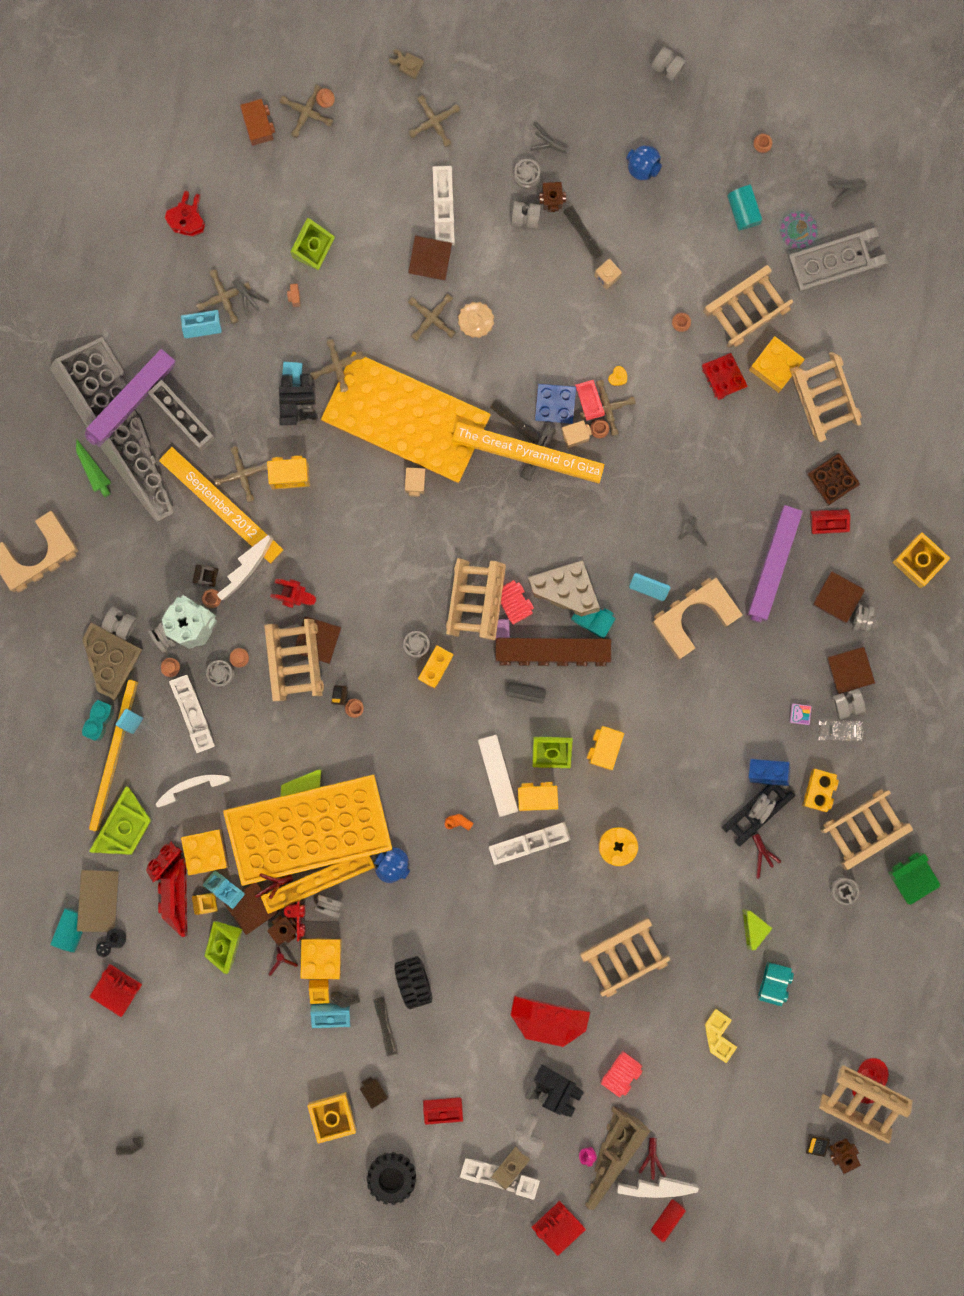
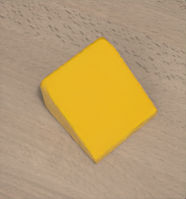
(204, 903)
(319, 991)

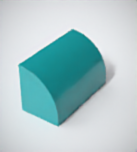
(744, 207)
(66, 934)

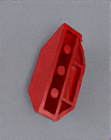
(174, 898)
(548, 1021)

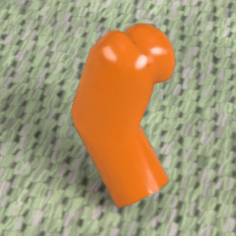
(458, 820)

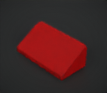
(830, 521)
(443, 1111)
(668, 1220)

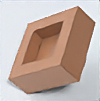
(293, 295)

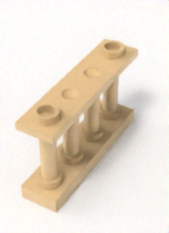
(746, 288)
(807, 394)
(492, 601)
(276, 653)
(867, 848)
(608, 946)
(871, 1089)

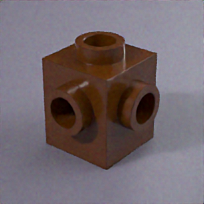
(552, 196)
(276, 932)
(845, 1155)

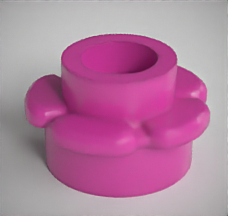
(587, 1156)

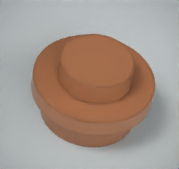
(325, 98)
(762, 143)
(681, 322)
(599, 428)
(211, 599)
(239, 658)
(170, 667)
(354, 708)

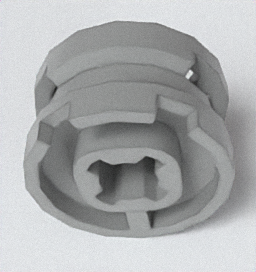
(527, 173)
(863, 618)
(159, 634)
(416, 644)
(220, 673)
(762, 808)
(844, 891)
(328, 906)

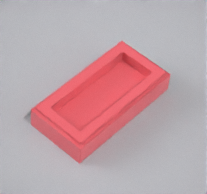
(589, 400)

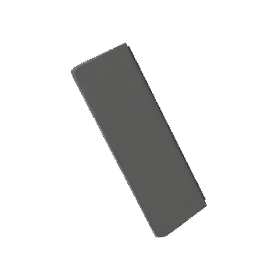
(526, 692)

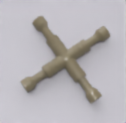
(306, 111)
(434, 121)
(222, 297)
(431, 317)
(337, 365)
(609, 407)
(241, 474)

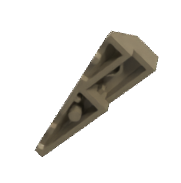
(621, 1143)

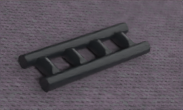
(744, 836)

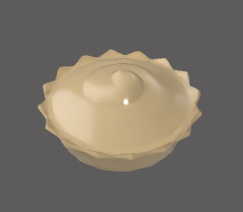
(476, 319)

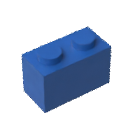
(769, 772)

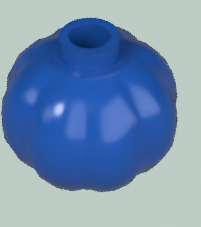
(644, 162)
(392, 865)

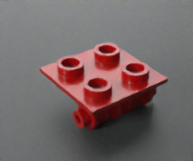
(724, 376)
(157, 866)
(297, 910)
(115, 990)
(558, 1228)

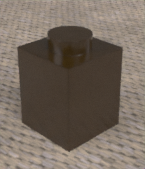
(373, 1091)

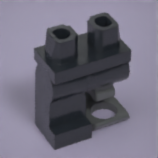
(297, 394)
(559, 1093)

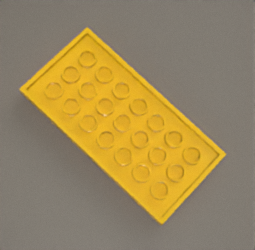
(403, 417)
(308, 829)

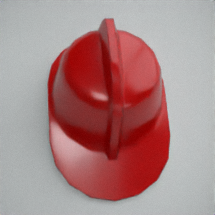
(875, 1070)

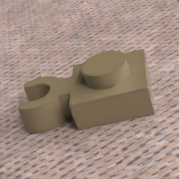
(409, 64)

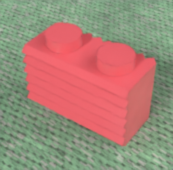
(514, 603)
(621, 1074)

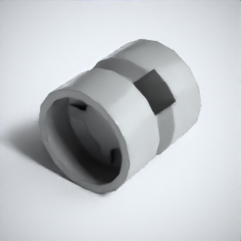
(668, 64)
(526, 215)
(119, 623)
(848, 704)

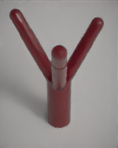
(767, 854)
(277, 883)
(280, 959)
(652, 1155)

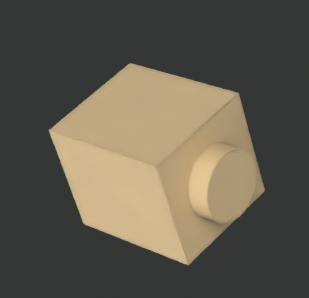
(608, 274)
(576, 433)
(415, 481)

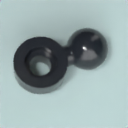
(115, 939)

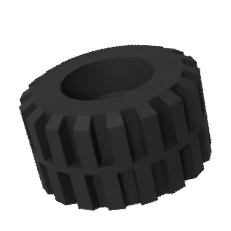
(413, 982)
(391, 1161)

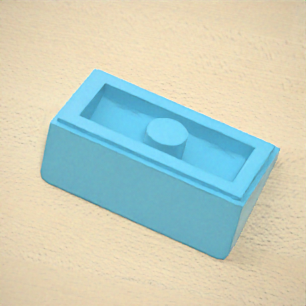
(201, 324)
(649, 587)
(329, 1016)

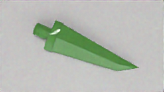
(95, 475)

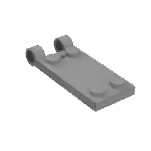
(835, 260)

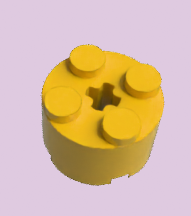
(616, 857)

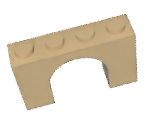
(59, 549)
(712, 595)

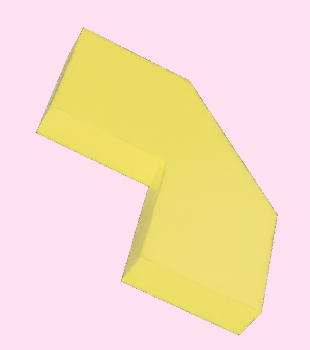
(714, 1029)

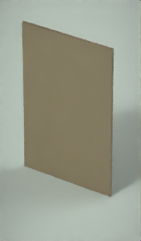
(97, 901)

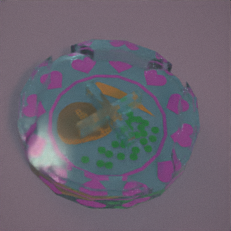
(798, 230)

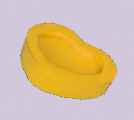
(618, 377)

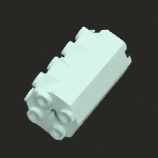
(188, 623)

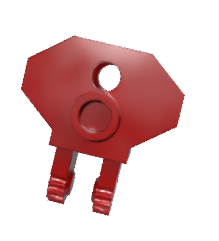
(186, 215)
(293, 594)

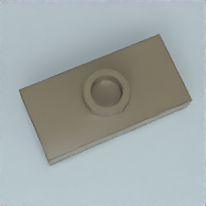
(510, 1168)

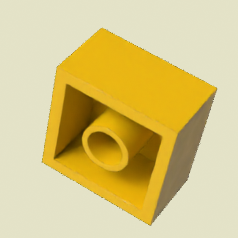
(775, 364)
(288, 473)
(921, 560)
(605, 748)
(537, 798)
(204, 852)
(320, 958)
(332, 1117)

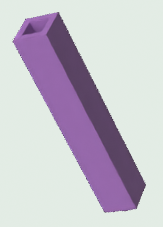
(129, 398)
(774, 564)

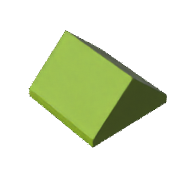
(312, 244)
(552, 752)
(755, 929)
(223, 945)

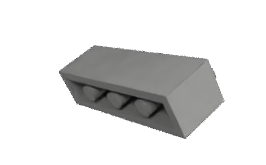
(181, 415)

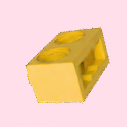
(435, 667)
(814, 789)

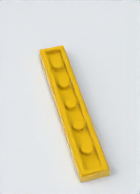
(316, 882)

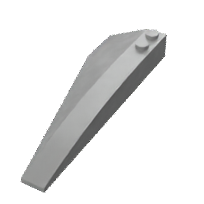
(91, 381)

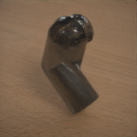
(343, 1000)
(131, 1149)

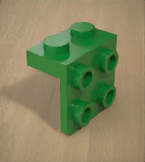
(914, 878)

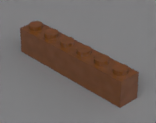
(553, 651)

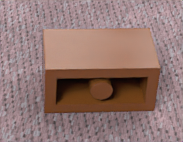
(256, 122)

